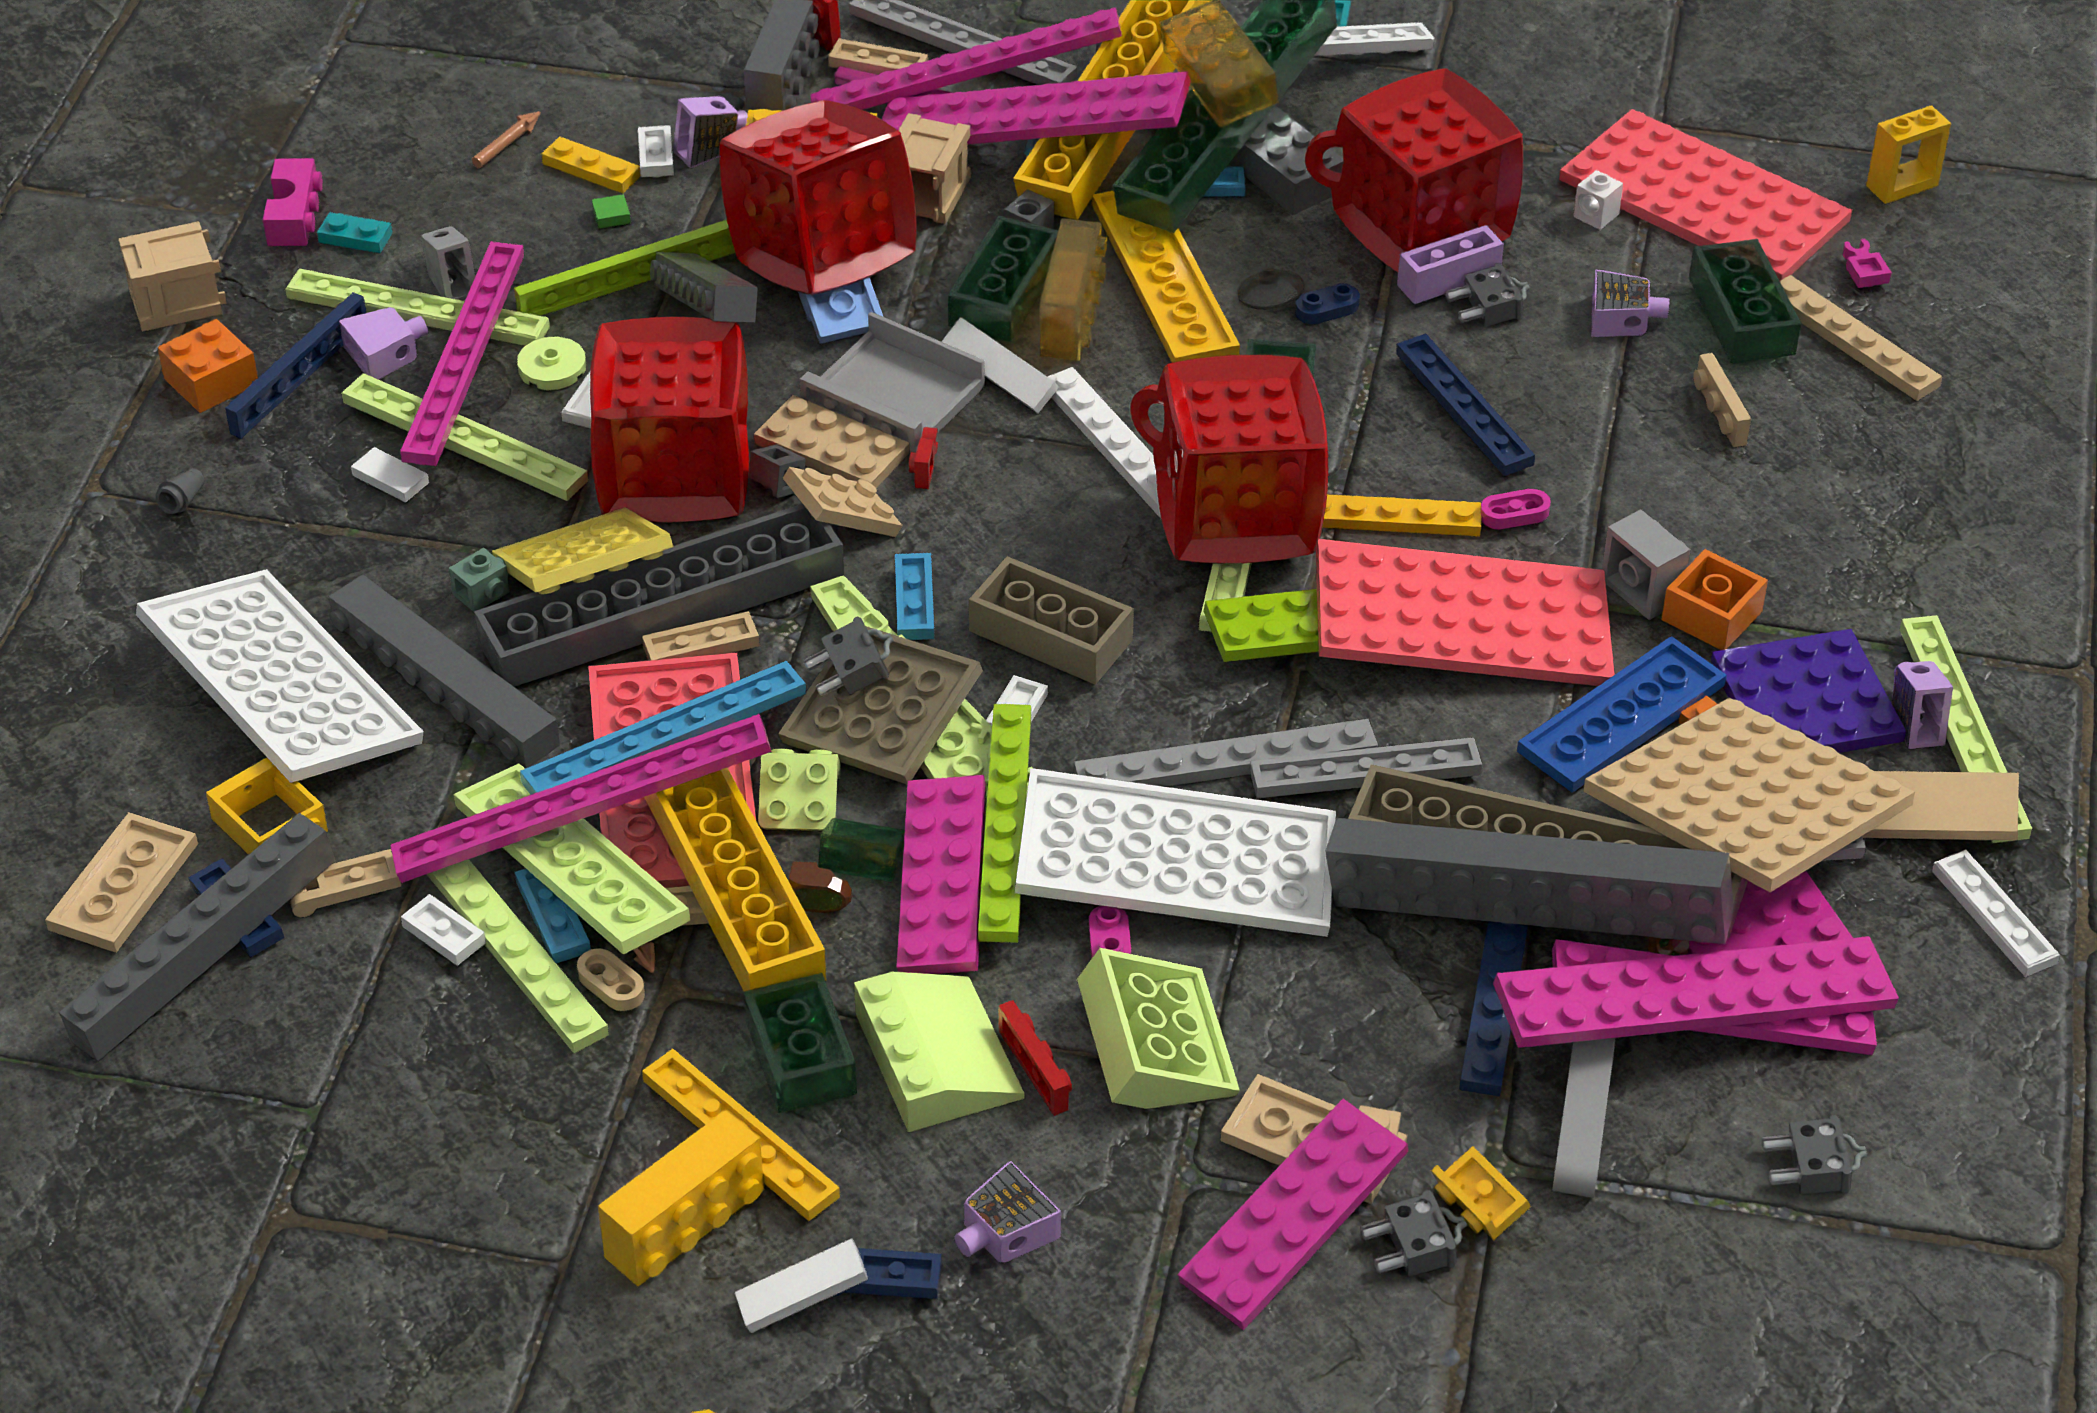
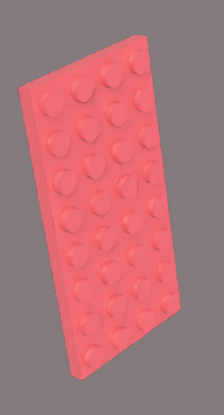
(1708, 192)
(1462, 613)
(635, 692)

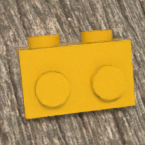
(1481, 1192)

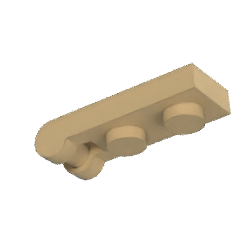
(347, 882)

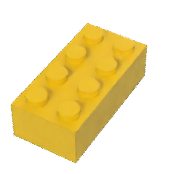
(681, 1198)

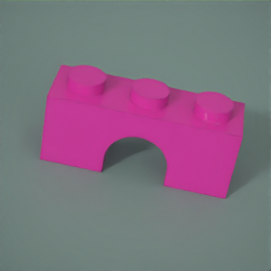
(290, 214)

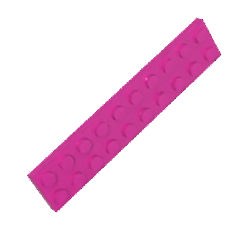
(1053, 108)
(1694, 991)

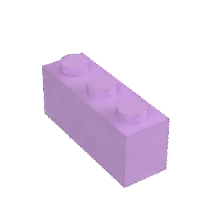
(1442, 264)

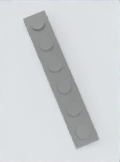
(1349, 768)

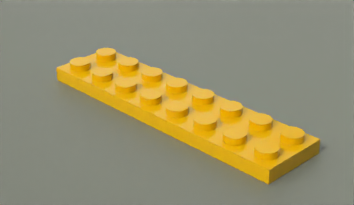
(1168, 285)

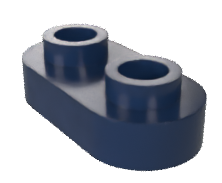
(1327, 303)

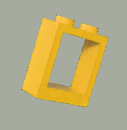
(1895, 181)
(264, 781)

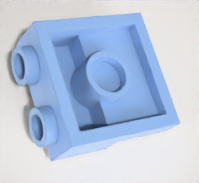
(841, 311)

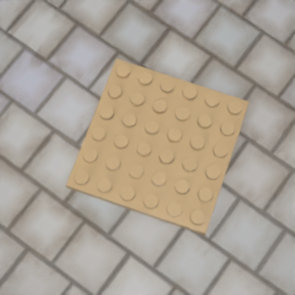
(1749, 791)

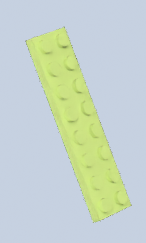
(584, 870)

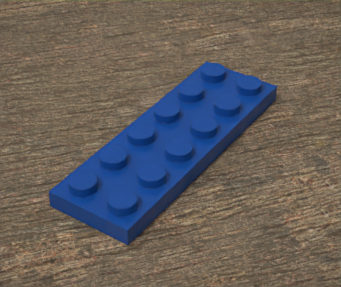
(1621, 713)

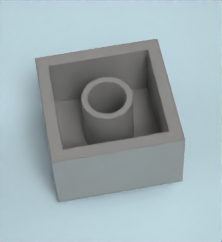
(1642, 562)

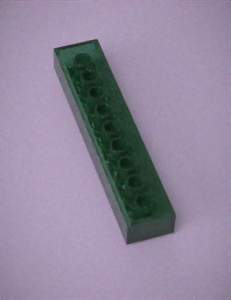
(1187, 159)

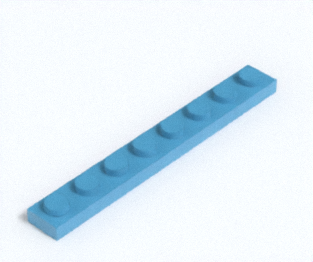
(685, 721)

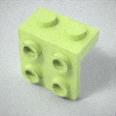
(798, 789)

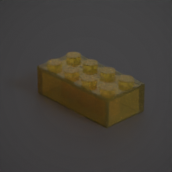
(1220, 62)
(1072, 289)

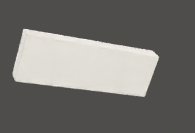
(801, 1285)

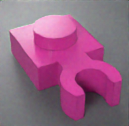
(1865, 267)

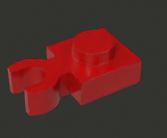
(923, 460)

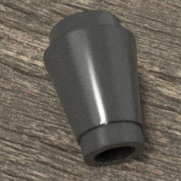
(179, 491)

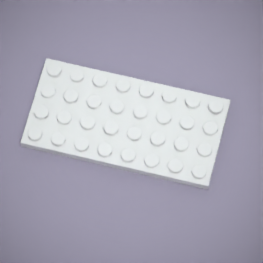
(279, 675)
(1176, 852)

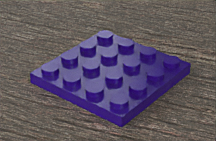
(1814, 687)

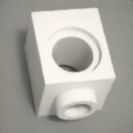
(1598, 199)

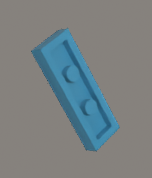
(914, 596)
(554, 919)

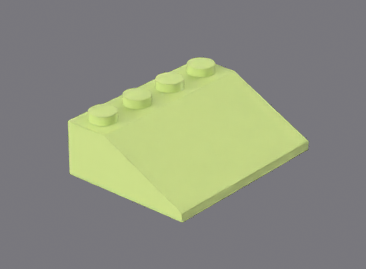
(1155, 1031)
(934, 1046)

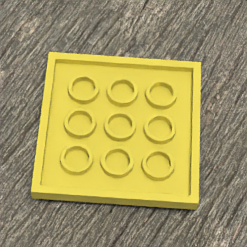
(583, 550)

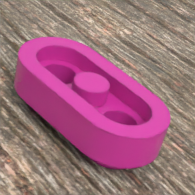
(1515, 508)
(1109, 930)

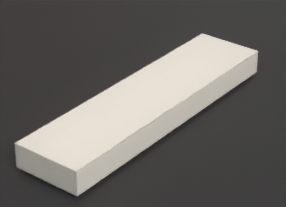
(1003, 366)
(1996, 913)

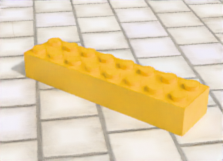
(738, 881)

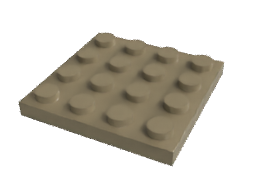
(892, 721)

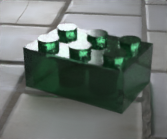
(800, 1043)

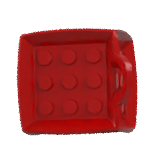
(1422, 164)
(818, 196)
(670, 418)
(1238, 457)

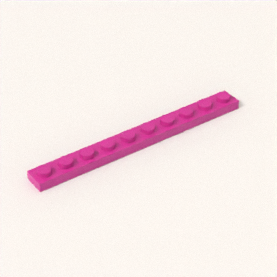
(976, 61)
(462, 354)
(580, 798)

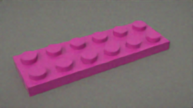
(942, 875)
(1293, 1213)

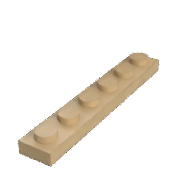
(1860, 341)

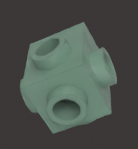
(479, 579)

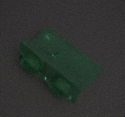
(860, 849)

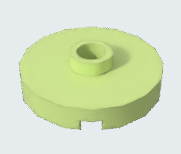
(551, 363)

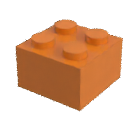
(207, 365)
(1714, 600)

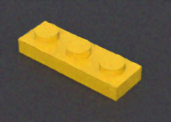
(591, 165)

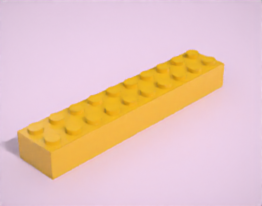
(1075, 166)

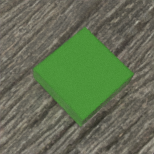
(611, 211)

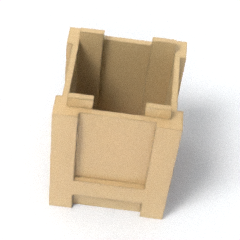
(936, 164)
(171, 276)

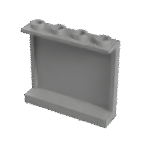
(897, 381)

